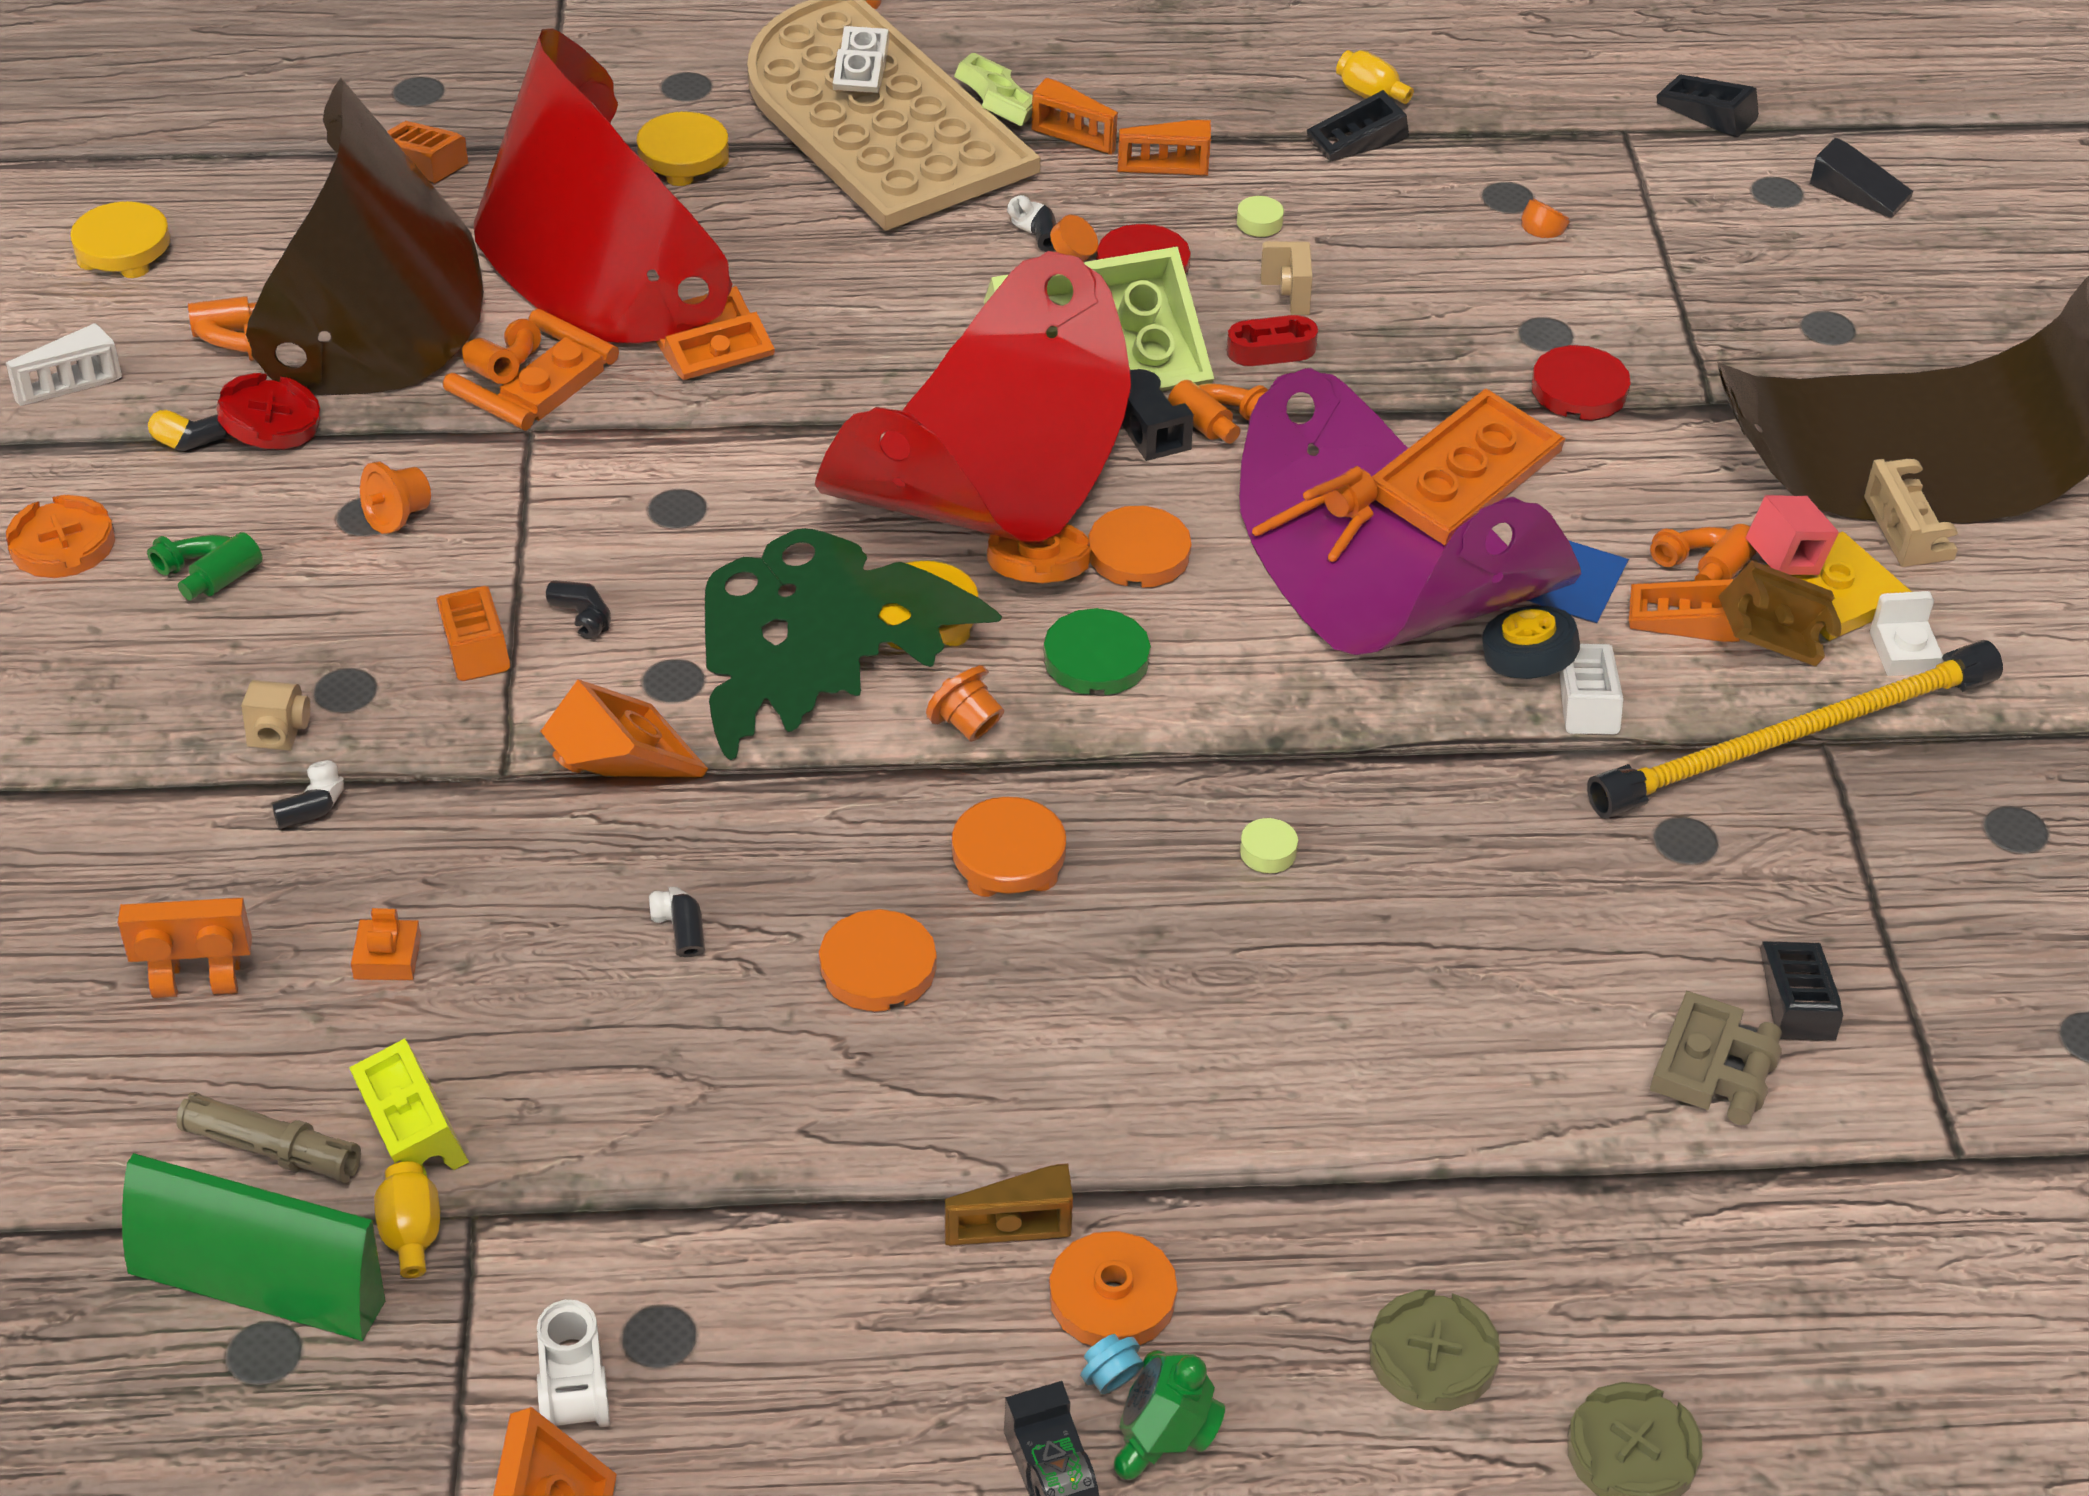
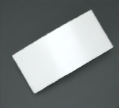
(861, 59)

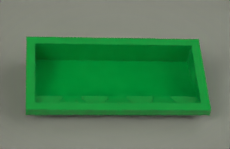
(251, 1247)

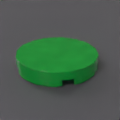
(1096, 651)

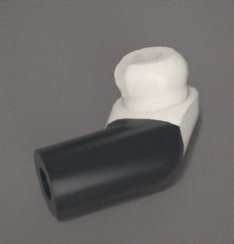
(1033, 218)
(315, 800)
(685, 917)

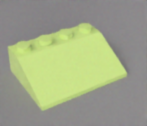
(1153, 313)

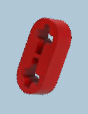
(1272, 340)

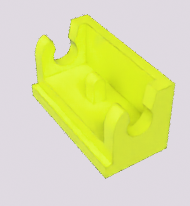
(406, 1107)

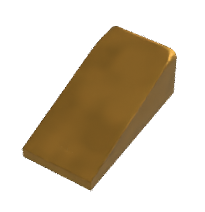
(1013, 1209)

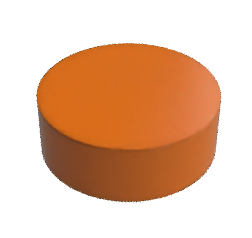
(1074, 237)

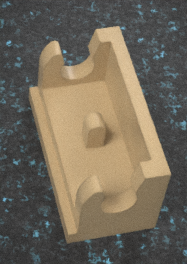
(1906, 514)

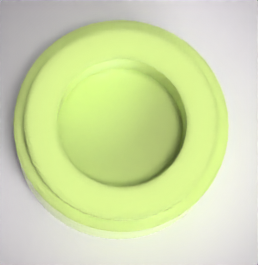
(1260, 216)
(1268, 845)

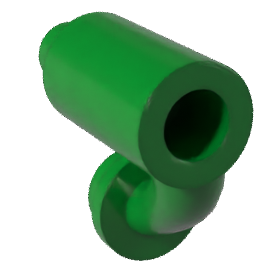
(221, 562)

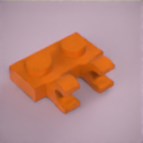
(187, 930)

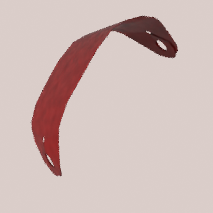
(584, 218)
(1006, 421)

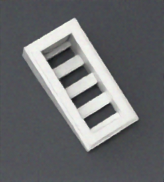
(95, 366)
(1592, 693)

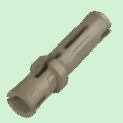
(291, 1144)

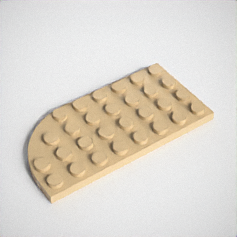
(893, 150)

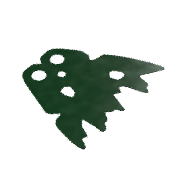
(829, 628)

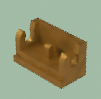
(1780, 612)

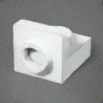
(1904, 634)

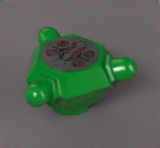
(1167, 1411)

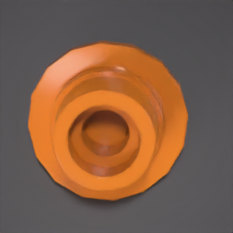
(392, 495)
(966, 704)

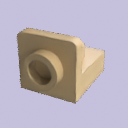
(1290, 267)

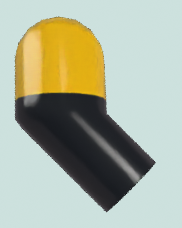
(183, 433)

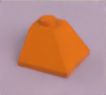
(617, 736)

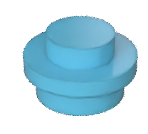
(1111, 1363)

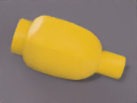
(1370, 74)
(407, 1215)

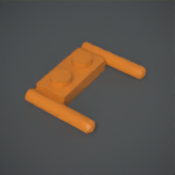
(546, 380)

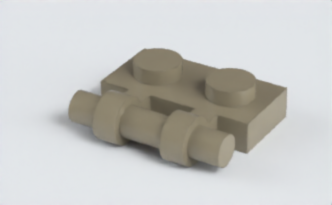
(1696, 1056)

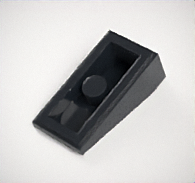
(1858, 179)

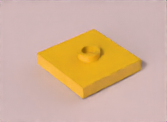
(1855, 582)

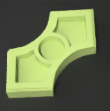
(996, 88)

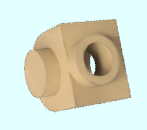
(274, 714)

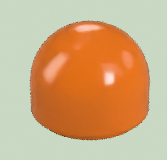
(1543, 220)

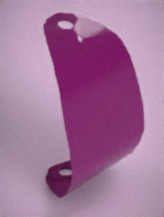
(1392, 575)

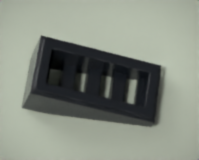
(1714, 103)
(1372, 125)
(1801, 1019)

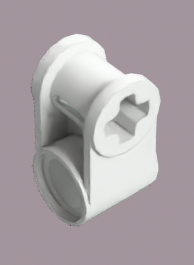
(571, 1376)

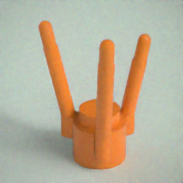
(1343, 496)

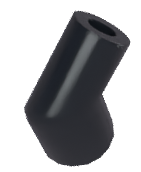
(592, 611)

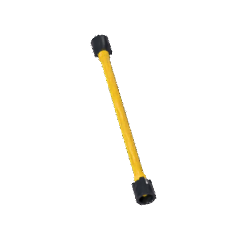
(1628, 788)

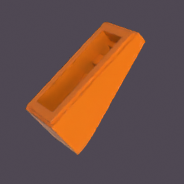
(1049, 121)
(1180, 133)
(431, 149)
(1698, 614)
(473, 633)

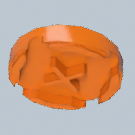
(60, 536)
(1139, 546)
(877, 960)

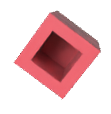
(1792, 534)

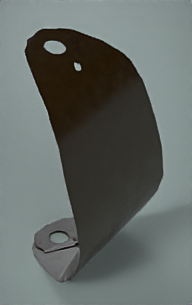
(373, 267)
(1986, 433)

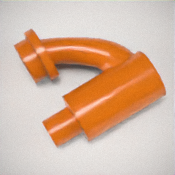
(222, 322)
(502, 363)
(1206, 404)
(1724, 560)

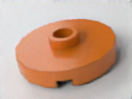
(1041, 562)
(1095, 1310)

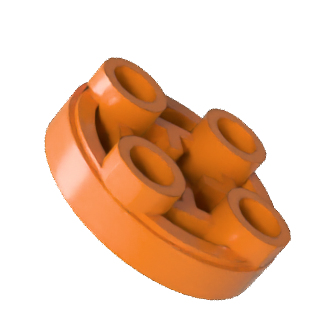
(1008, 846)

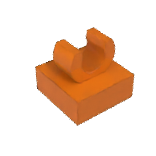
(385, 947)

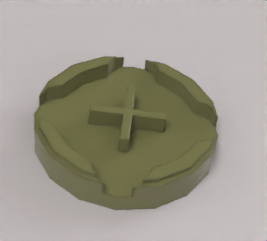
(1434, 1350)
(1634, 1442)

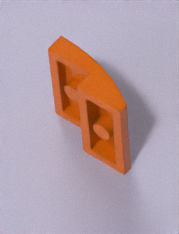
(721, 343)

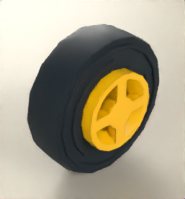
(1531, 642)

